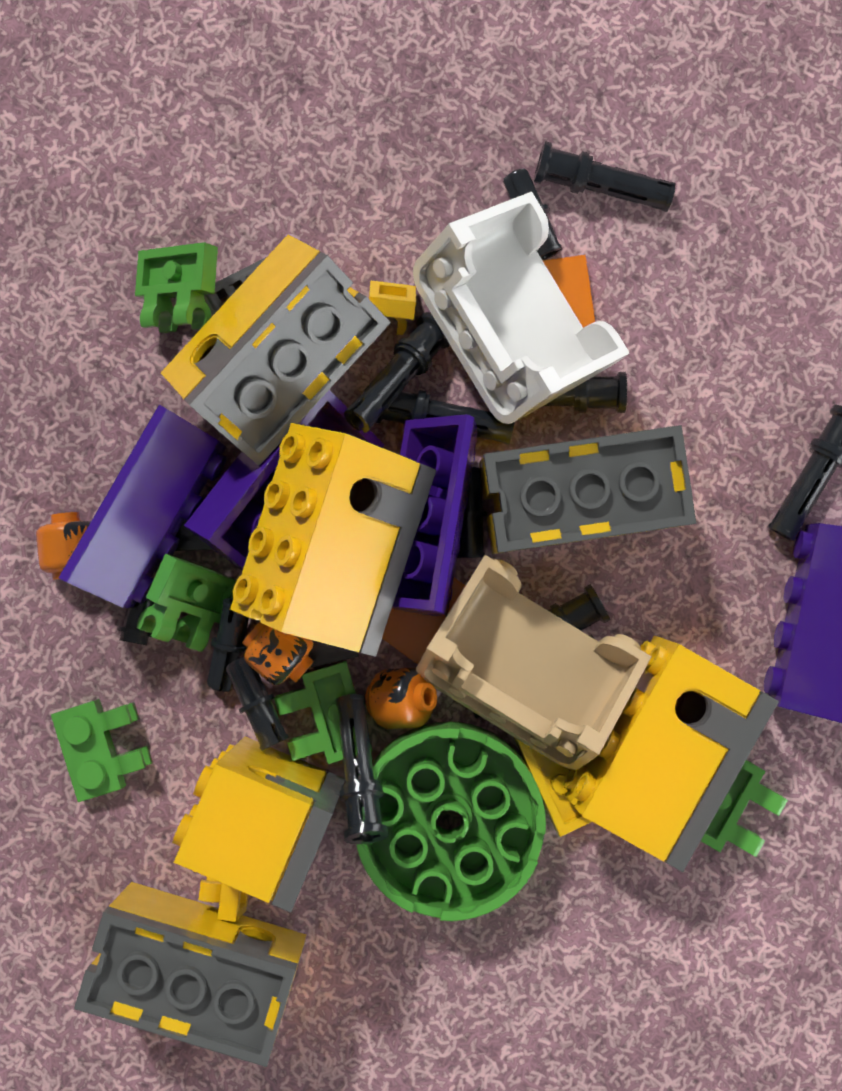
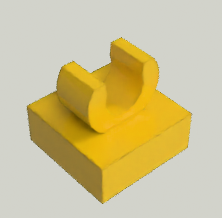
(394, 301)
(231, 901)

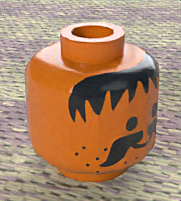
(58, 541)
(277, 654)
(400, 698)

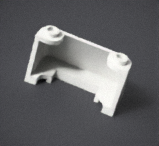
(508, 311)

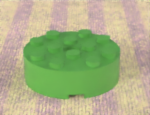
(463, 868)

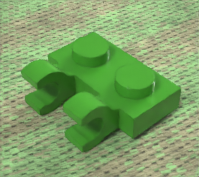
(178, 273)
(186, 589)
(320, 693)
(90, 749)
(724, 824)

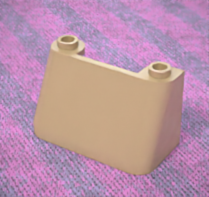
(531, 668)

